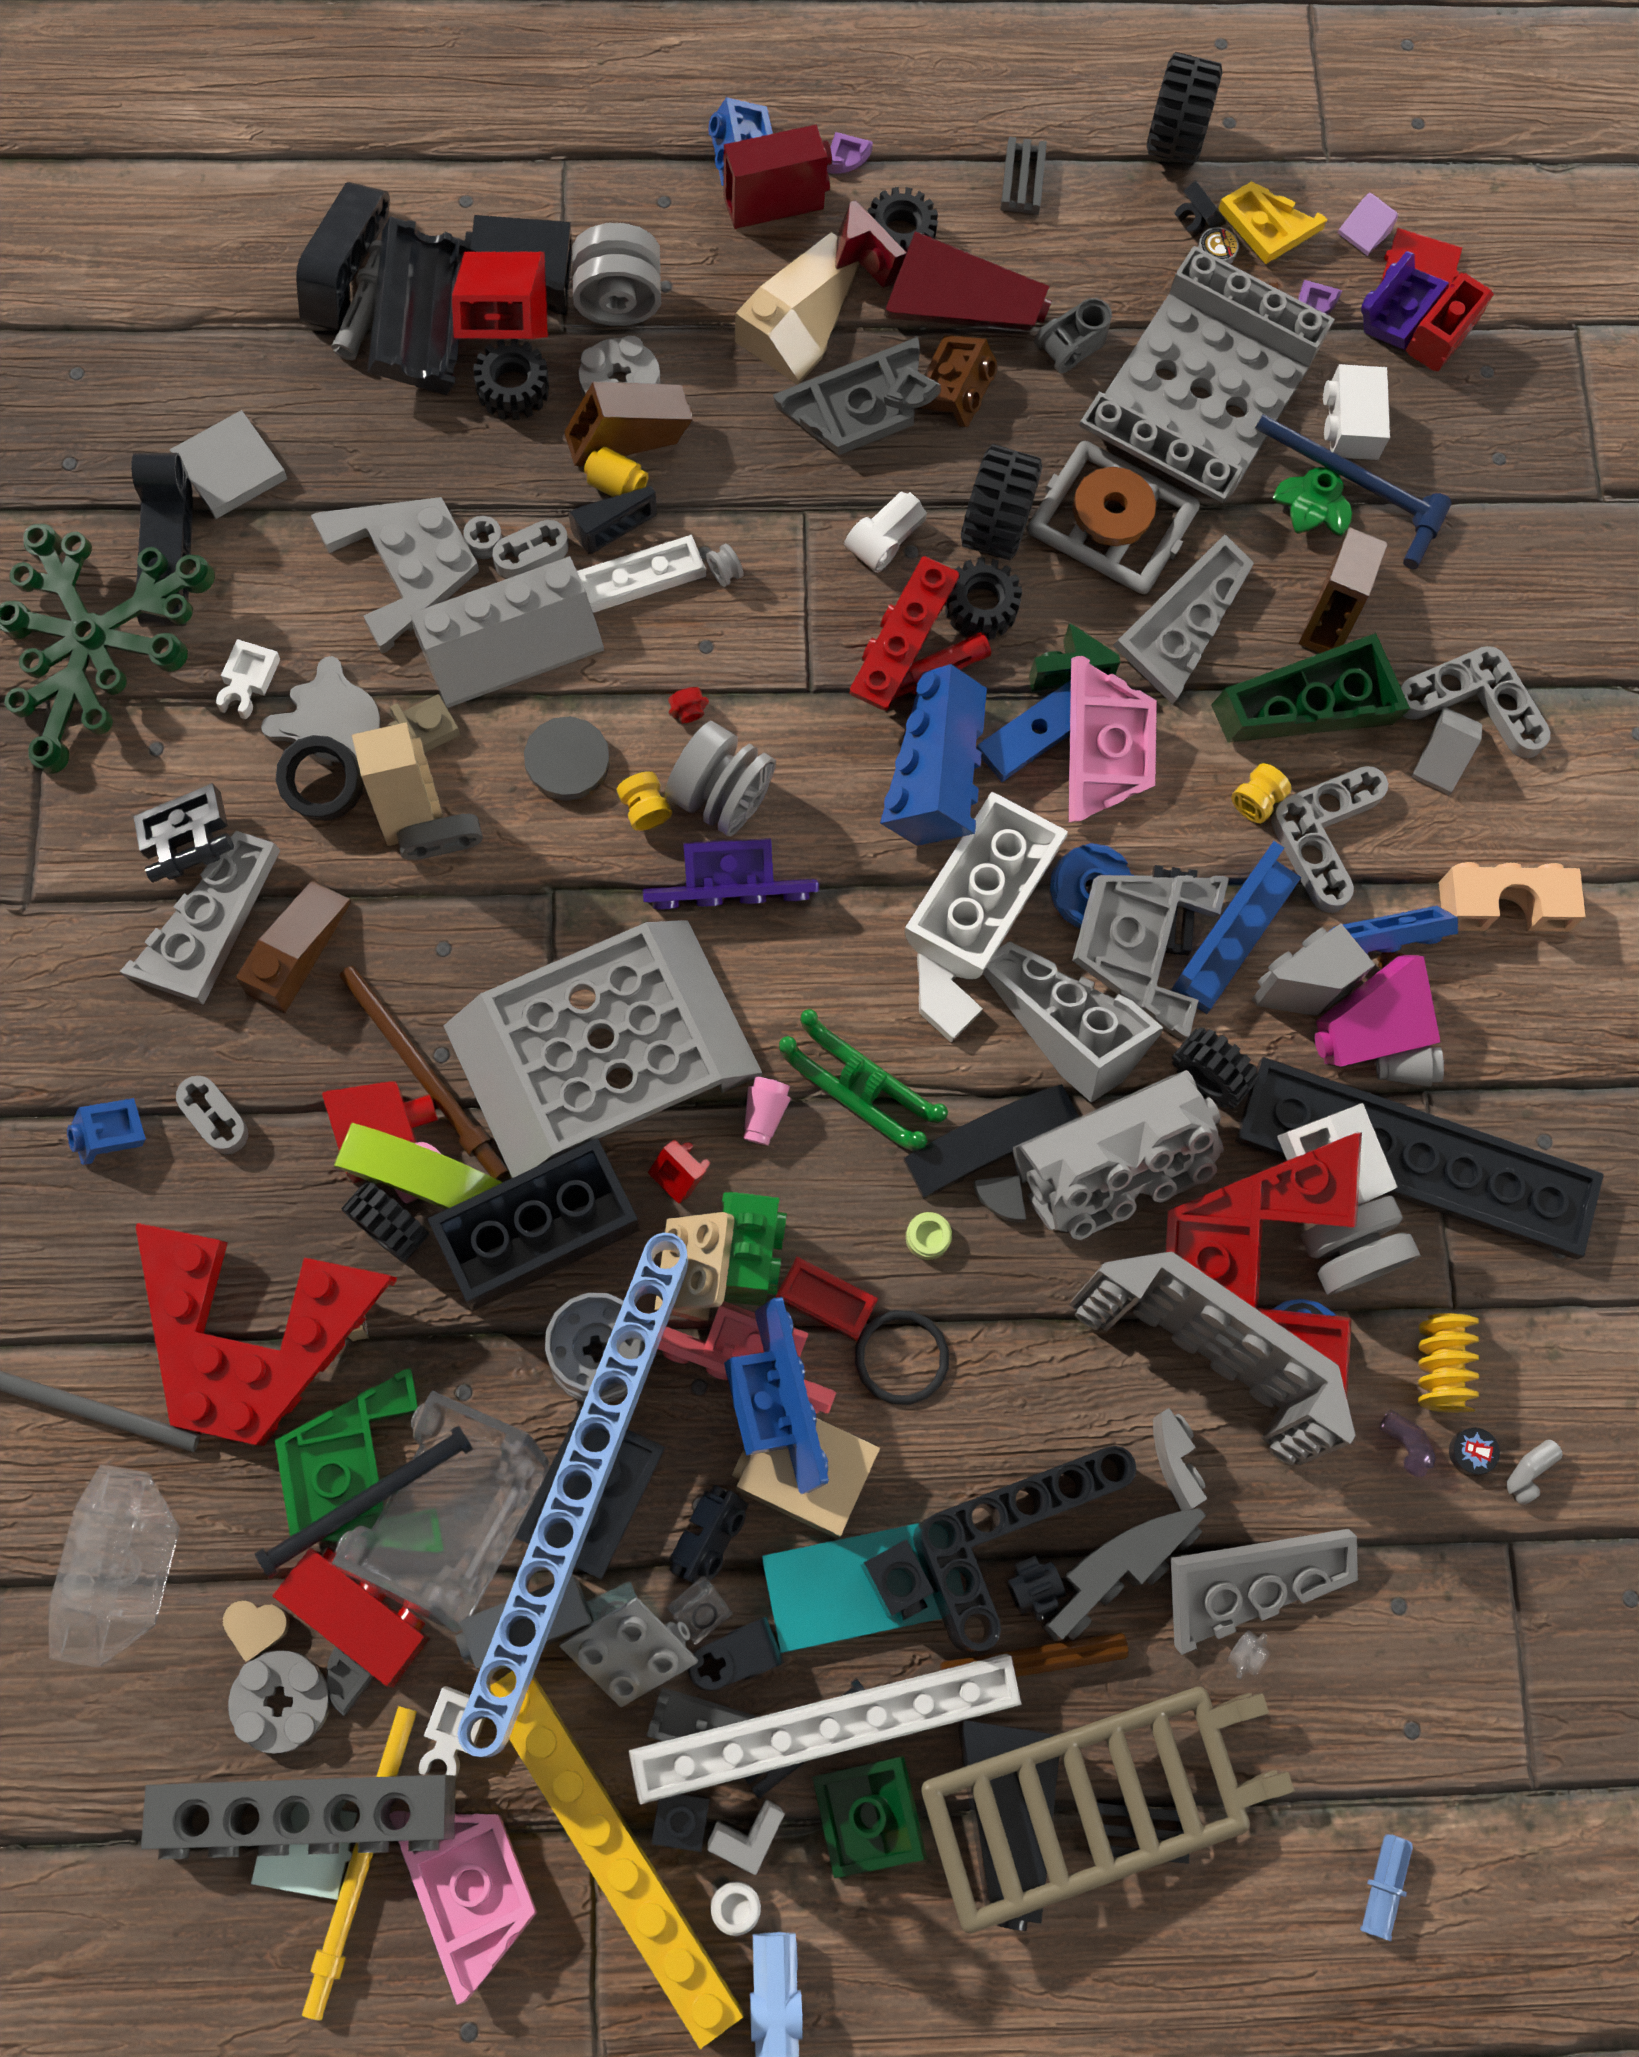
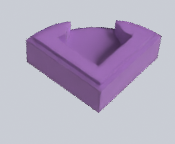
(848, 153)
(1319, 296)

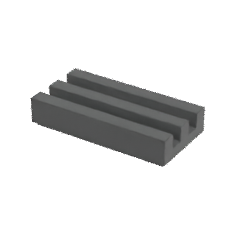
(1027, 151)

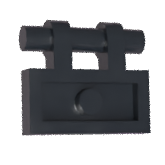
(178, 823)

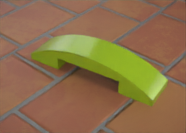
(409, 1167)

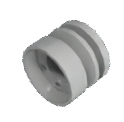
(713, 775)
(572, 1333)

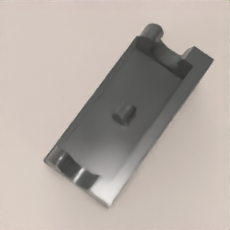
(685, 1715)

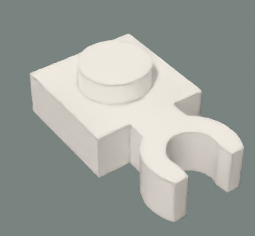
(247, 672)
(444, 1729)

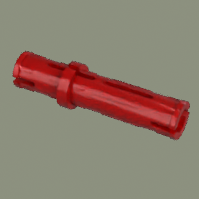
(959, 655)

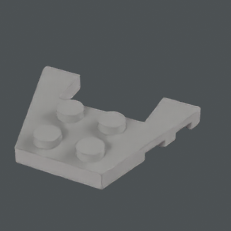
(418, 549)
(1128, 935)

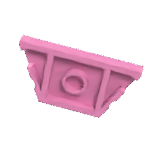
(1108, 740)
(470, 1897)

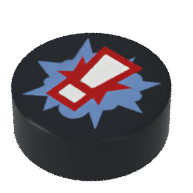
(1474, 1451)

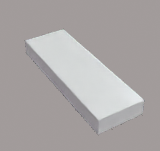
(642, 573)

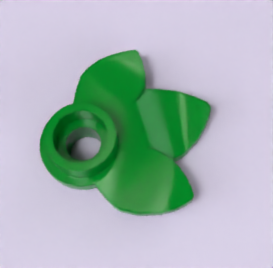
(1313, 503)

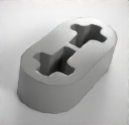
(530, 549)
(220, 1108)

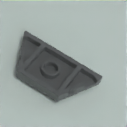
(848, 404)

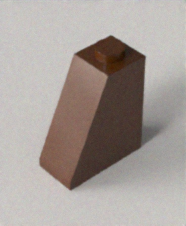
(627, 419)
(1343, 591)

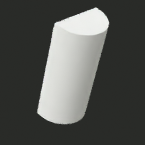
(983, 887)

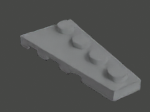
(200, 934)

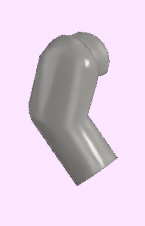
(1529, 1468)

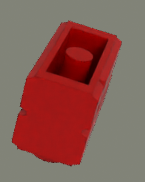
(1449, 322)

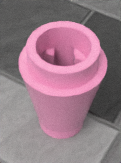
(764, 1109)

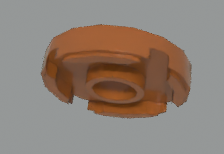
(1120, 486)

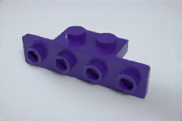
(729, 870)

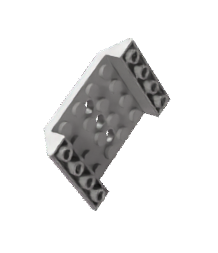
(1218, 335)
(550, 1087)
(1237, 1340)

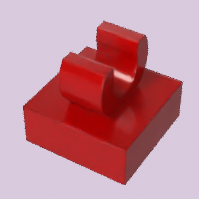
(677, 1170)

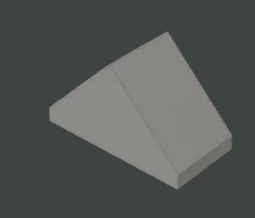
(1448, 751)

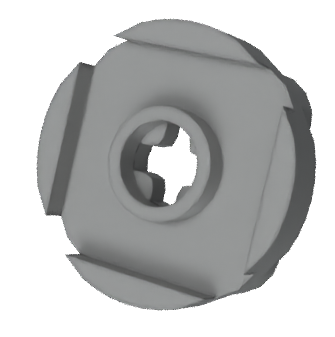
(615, 356)
(298, 1724)

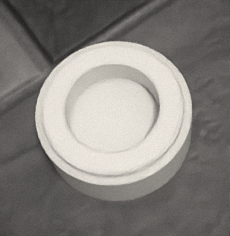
(735, 1908)

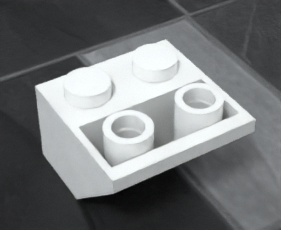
(1374, 1169)

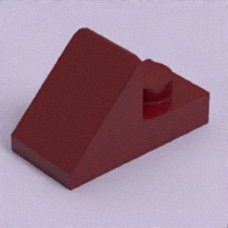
(869, 244)

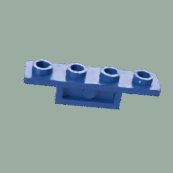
(774, 1400)

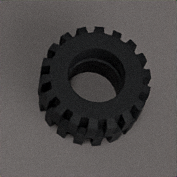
(1184, 108)
(1001, 502)

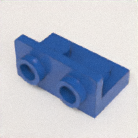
(736, 122)

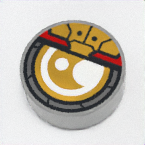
(1219, 243)

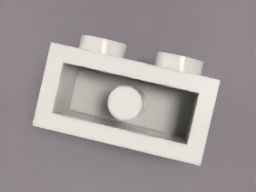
(1357, 411)

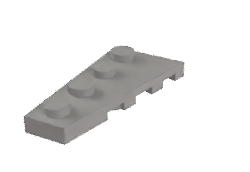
(1179, 625)
(1252, 1581)

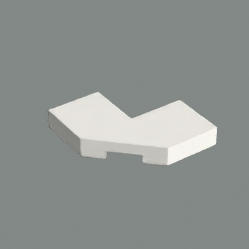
(943, 1000)

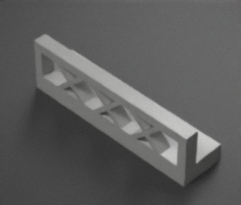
(747, 1850)

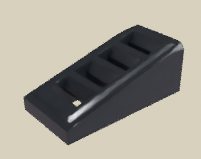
(611, 518)

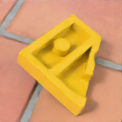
(1268, 220)

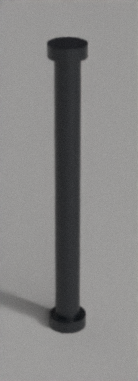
(363, 1502)

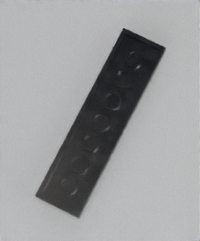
(1438, 1160)

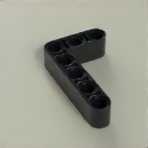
(1005, 1519)

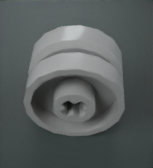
(616, 274)
(1361, 1247)

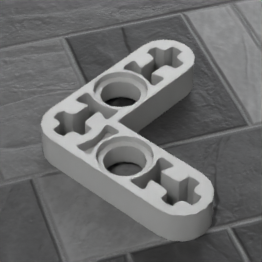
(1478, 683)
(1314, 820)

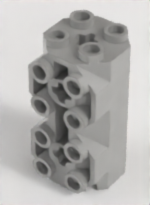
(1100, 1162)

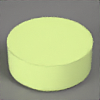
(928, 1236)

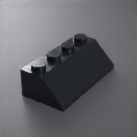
(534, 1224)

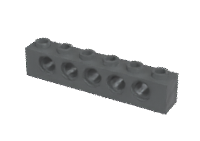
(172, 1807)

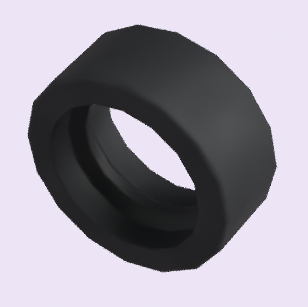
(286, 777)

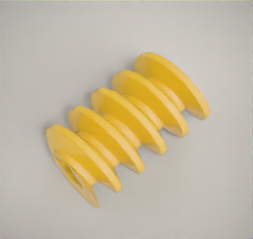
(1447, 1362)

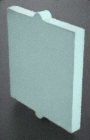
(305, 1873)

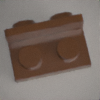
(964, 371)

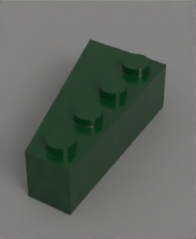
(1319, 694)

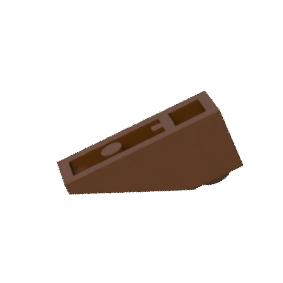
(292, 946)

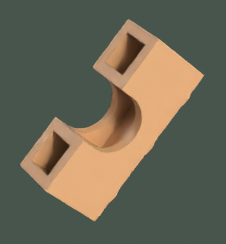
(1547, 895)

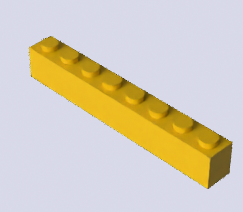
(620, 1866)

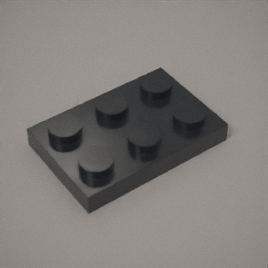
(621, 1496)

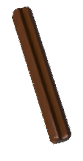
(1058, 1655)

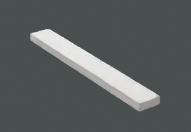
(823, 1728)

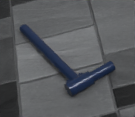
(1427, 513)

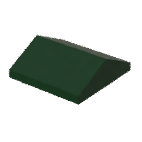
(869, 1817)

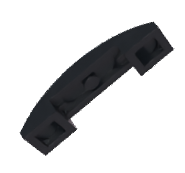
(987, 1139)

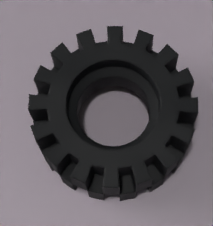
(905, 208)
(505, 360)
(987, 578)
(1216, 1067)
(385, 1221)

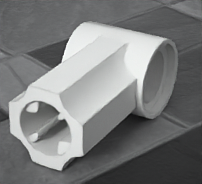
(879, 538)

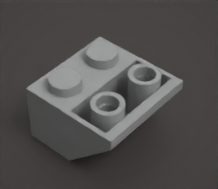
(1315, 975)

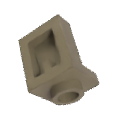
(429, 721)

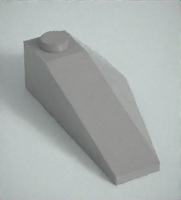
(1078, 1028)

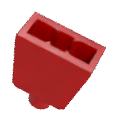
(379, 1108)

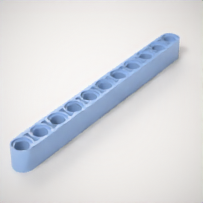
(577, 1513)

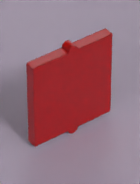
(1431, 255)

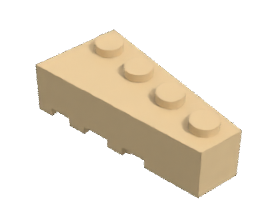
(396, 778)

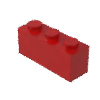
(352, 1616)

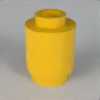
(614, 473)

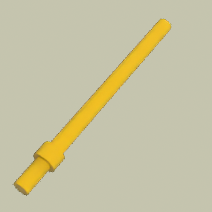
(329, 1961)

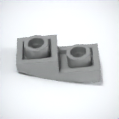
(1172, 1442)

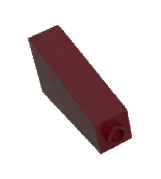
(963, 289)

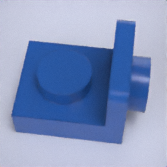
(105, 1129)

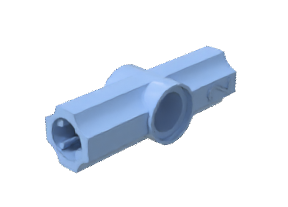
(775, 1999)

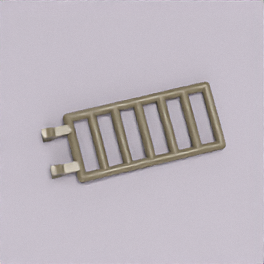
(1106, 1868)

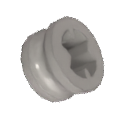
(482, 524)
(724, 565)

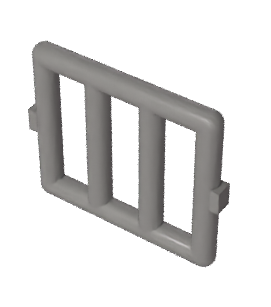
(1109, 563)

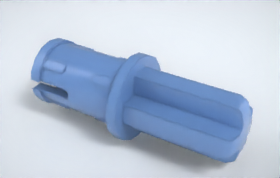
(1387, 1886)

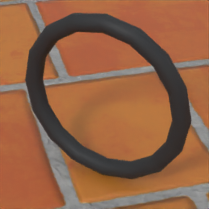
(870, 1384)

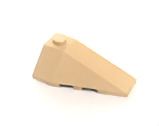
(796, 311)

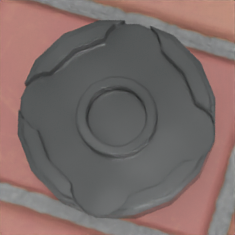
(566, 758)

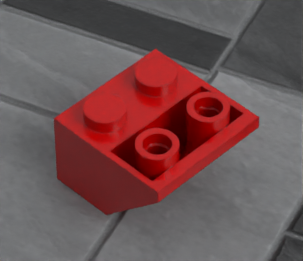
(500, 296)

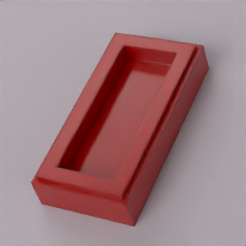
(826, 1298)

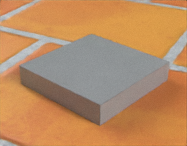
(229, 464)

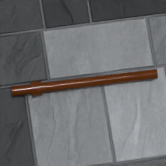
(473, 1138)

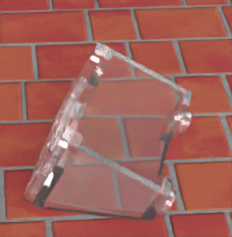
(454, 1524)

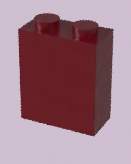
(776, 176)

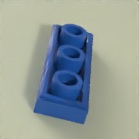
(1018, 744)

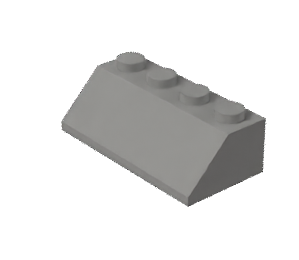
(507, 632)

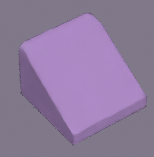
(1368, 224)

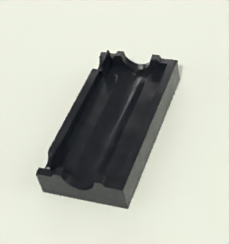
(414, 307)

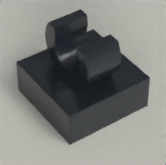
(1202, 208)

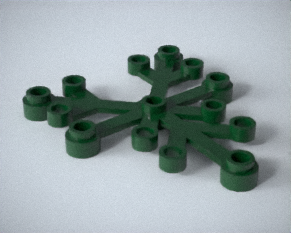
(149, 597)

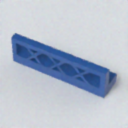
(1237, 930)

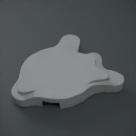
(325, 708)

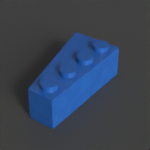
(937, 760)

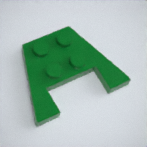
(335, 1456)

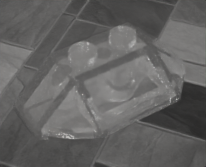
(111, 1568)

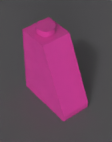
(1381, 1016)

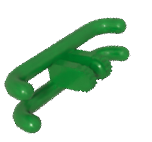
(860, 1083)

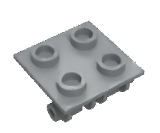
(630, 1651)

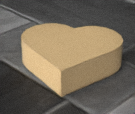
(254, 1627)

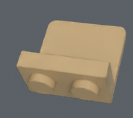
(708, 1251)

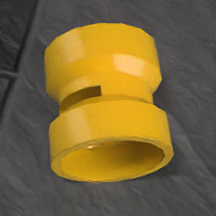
(1259, 795)
(644, 801)

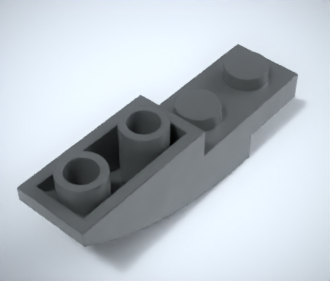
(1134, 1554)

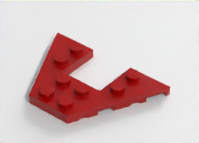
(1224, 1231)
(235, 1385)

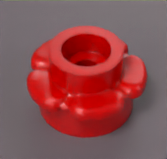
(687, 705)

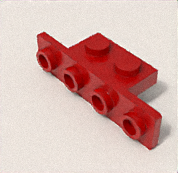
(903, 633)

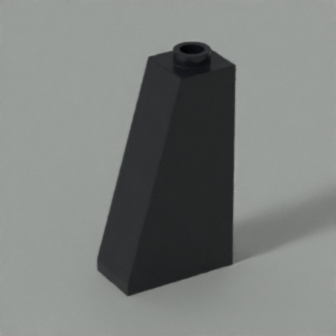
(986, 1741)

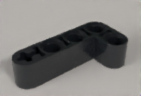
(337, 253)
(164, 516)

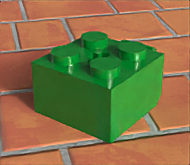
(755, 1235)

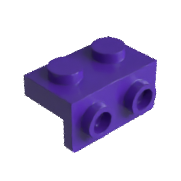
(1401, 302)

